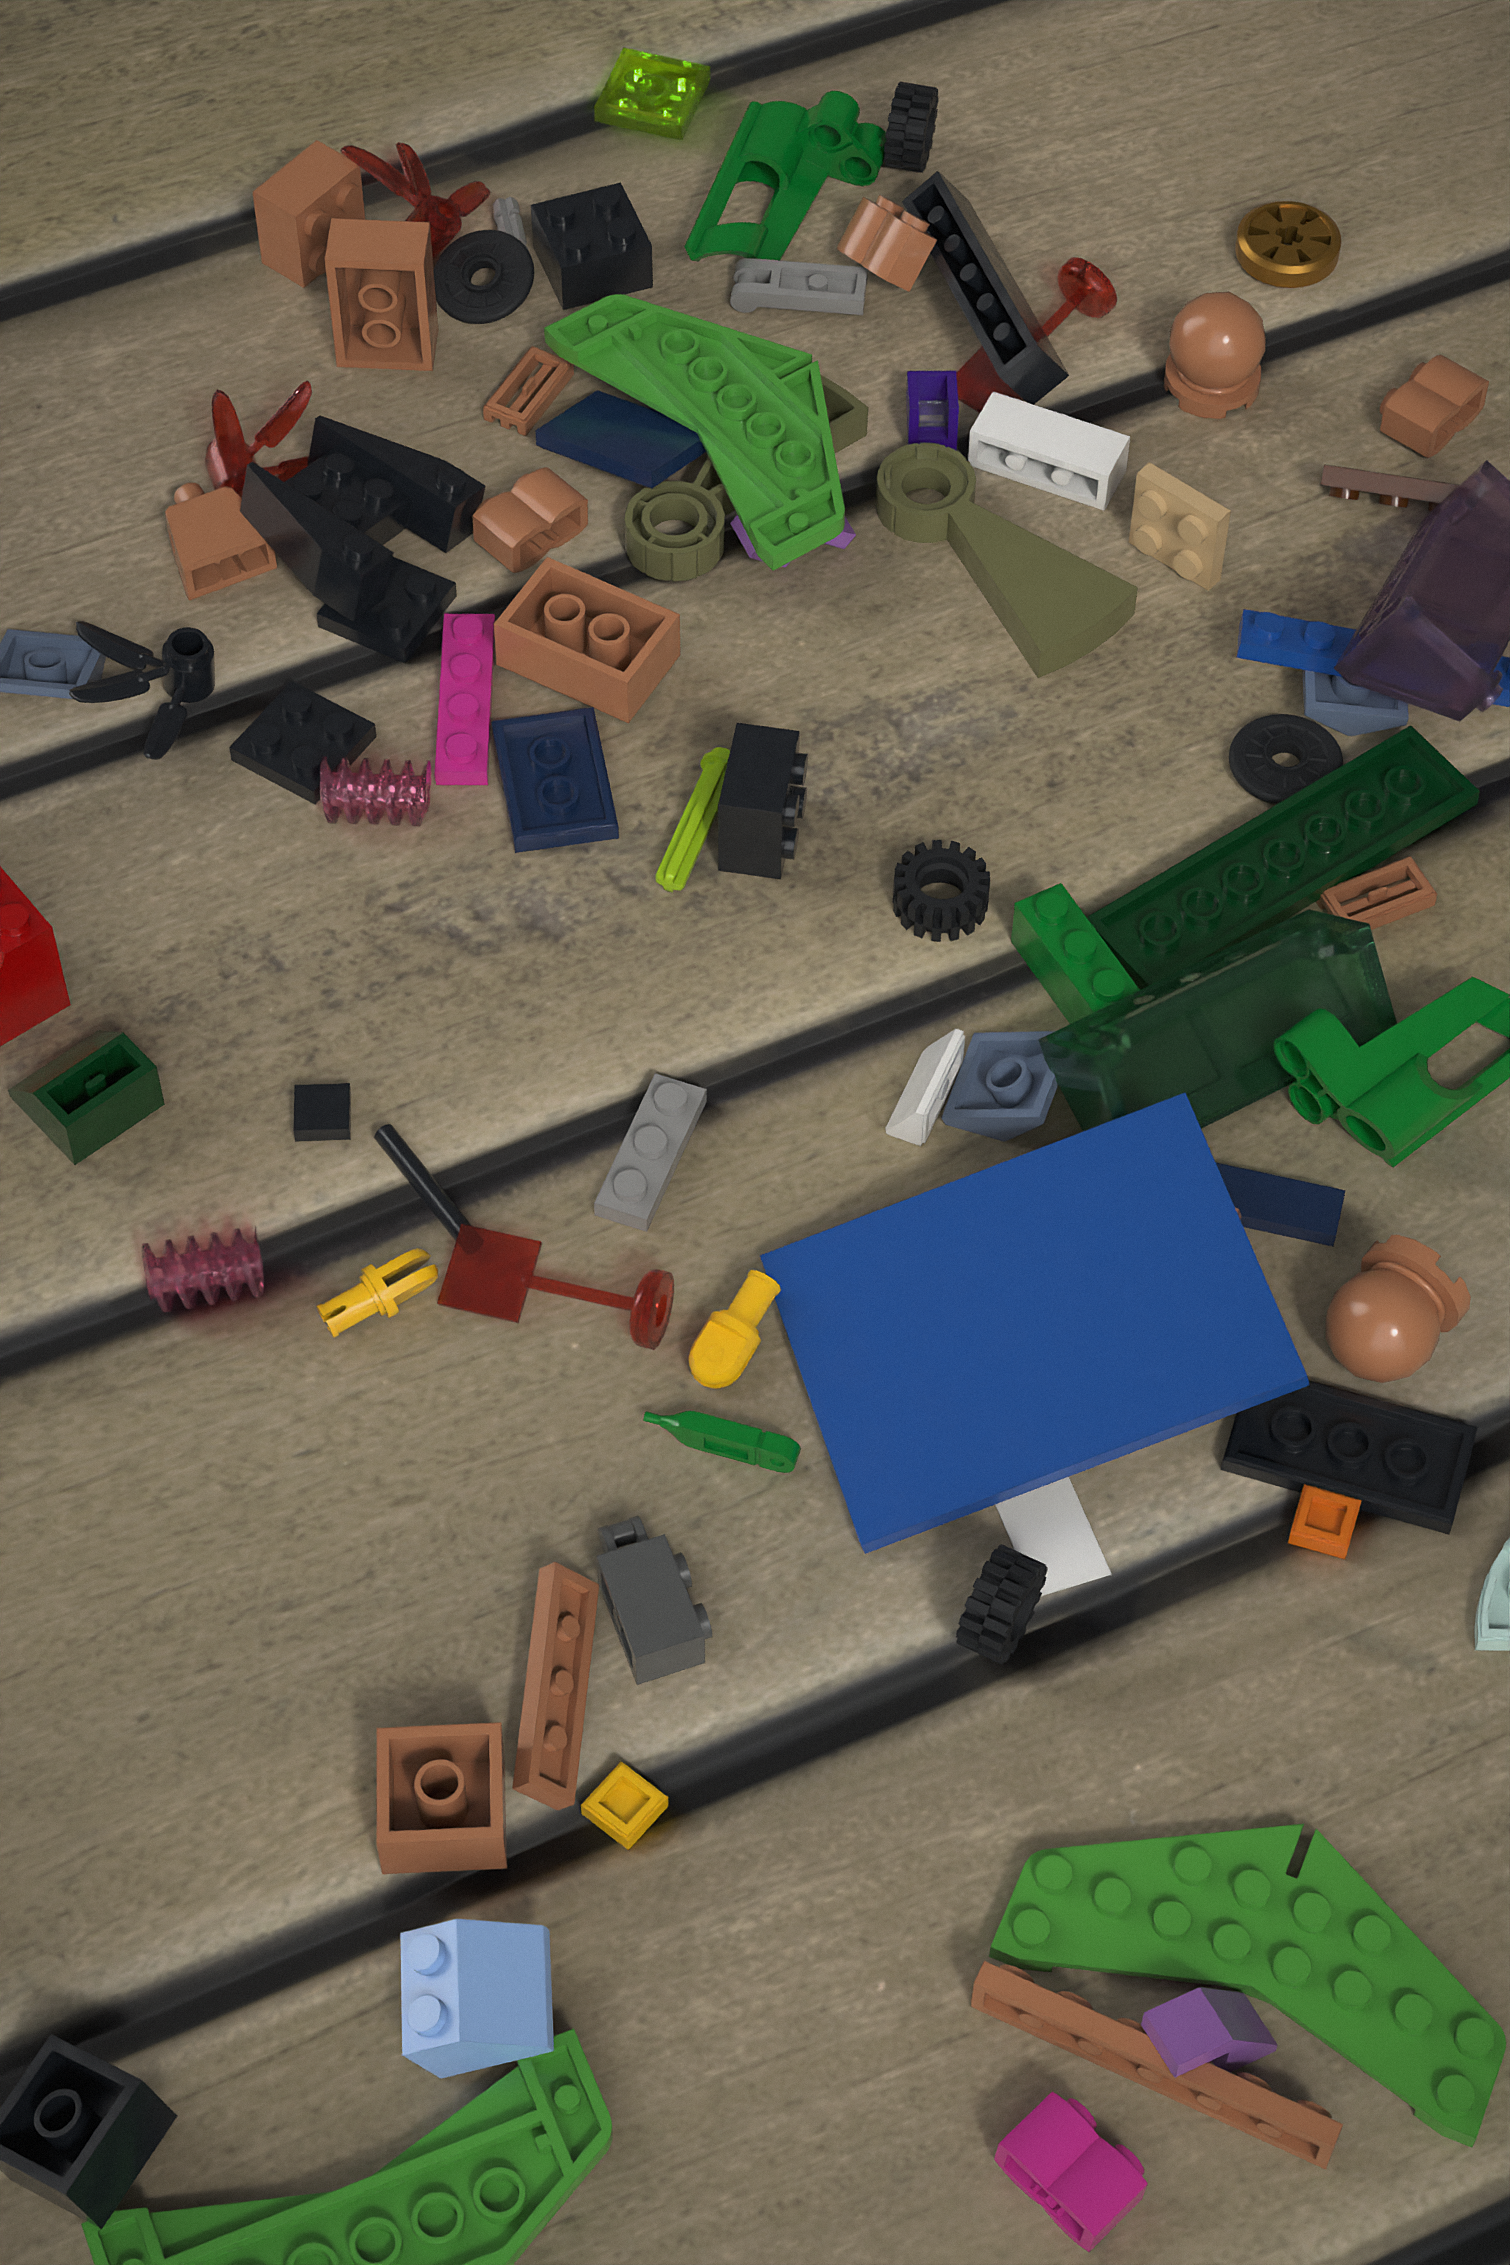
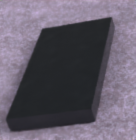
(1359, 1447)

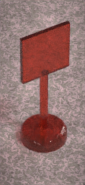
(1084, 289)
(496, 1270)

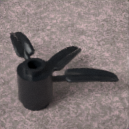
(185, 669)

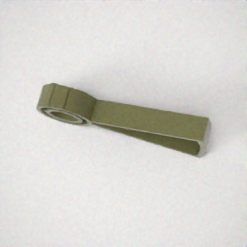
(707, 504)
(1041, 593)

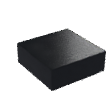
(322, 1112)

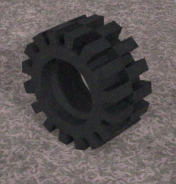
(911, 127)
(941, 866)
(1001, 1604)

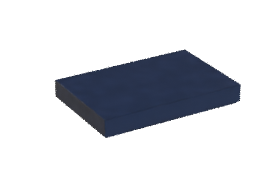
(621, 439)
(554, 780)

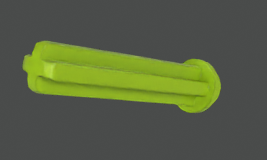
(694, 823)

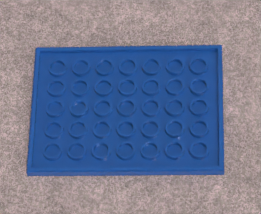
(1030, 1322)

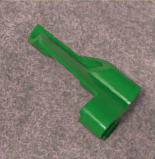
(1385, 1085)

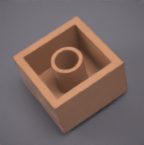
(298, 207)
(441, 1798)

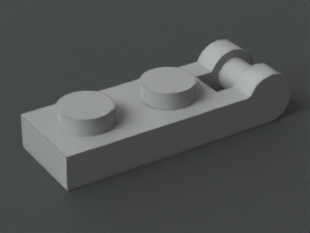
(798, 286)

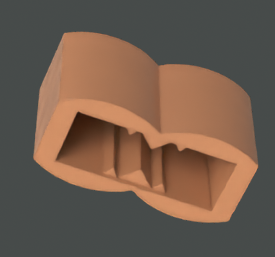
(887, 242)
(1433, 405)
(530, 519)

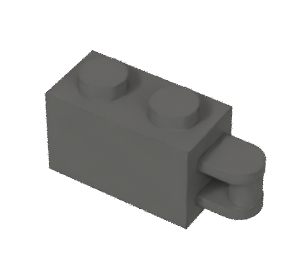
(650, 1601)

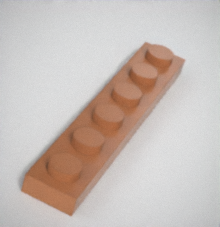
(1127, 2050)

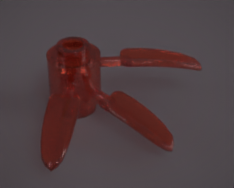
(415, 188)
(229, 453)

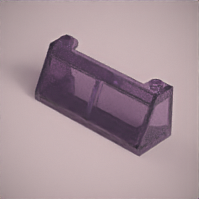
(1443, 607)

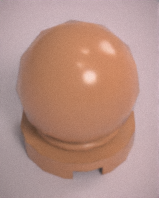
(1215, 355)
(1393, 1311)

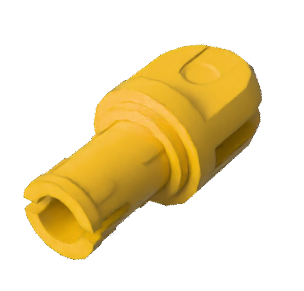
(374, 1295)
(732, 1334)

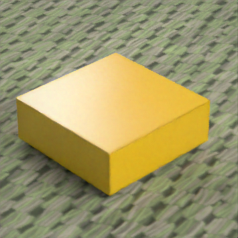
(624, 1805)

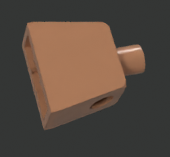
(214, 540)

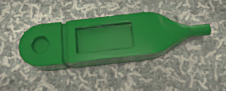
(730, 1439)

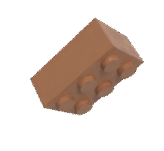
(382, 294)
(587, 639)

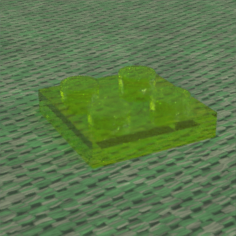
(652, 93)

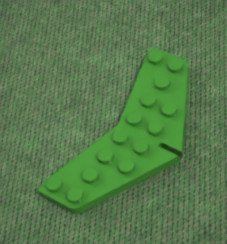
(745, 398)
(1307, 1945)
(455, 2197)

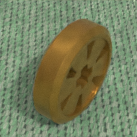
(1263, 250)

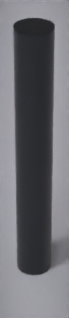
(421, 1179)

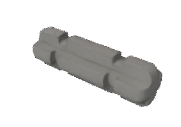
(508, 218)

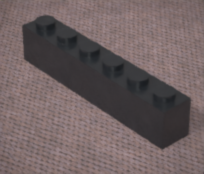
(986, 291)

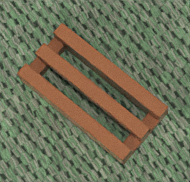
(536, 393)
(1385, 903)

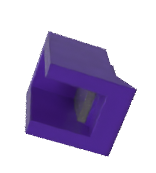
(932, 407)

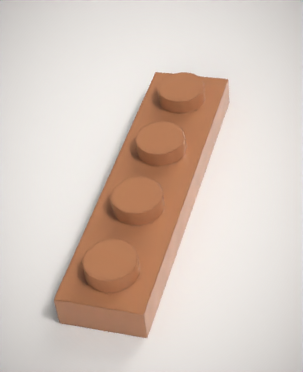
(556, 1687)

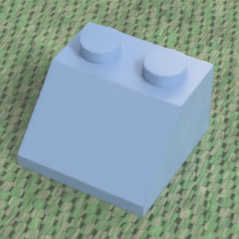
(475, 1994)

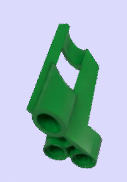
(793, 155)

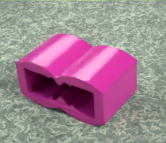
(1072, 2170)

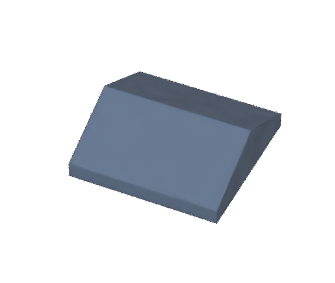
(47, 663)
(1349, 706)
(1001, 1086)

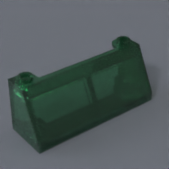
(1217, 1022)

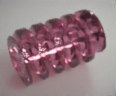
(375, 792)
(204, 1270)

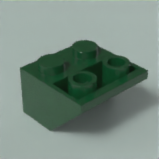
(91, 1093)

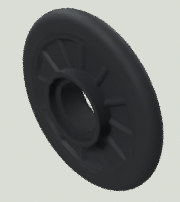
(491, 301)
(1282, 733)

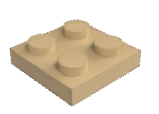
(1179, 526)

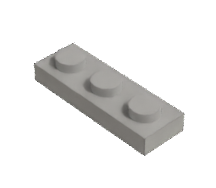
(650, 1152)

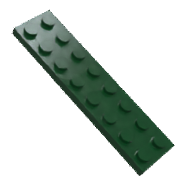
(1285, 858)

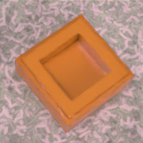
(1324, 1521)

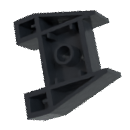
(349, 504)

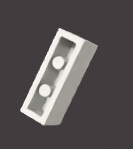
(1048, 450)

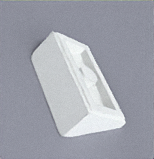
(927, 1089)

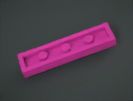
(465, 700)

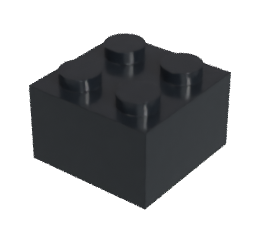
(592, 245)
(761, 801)
(79, 2130)

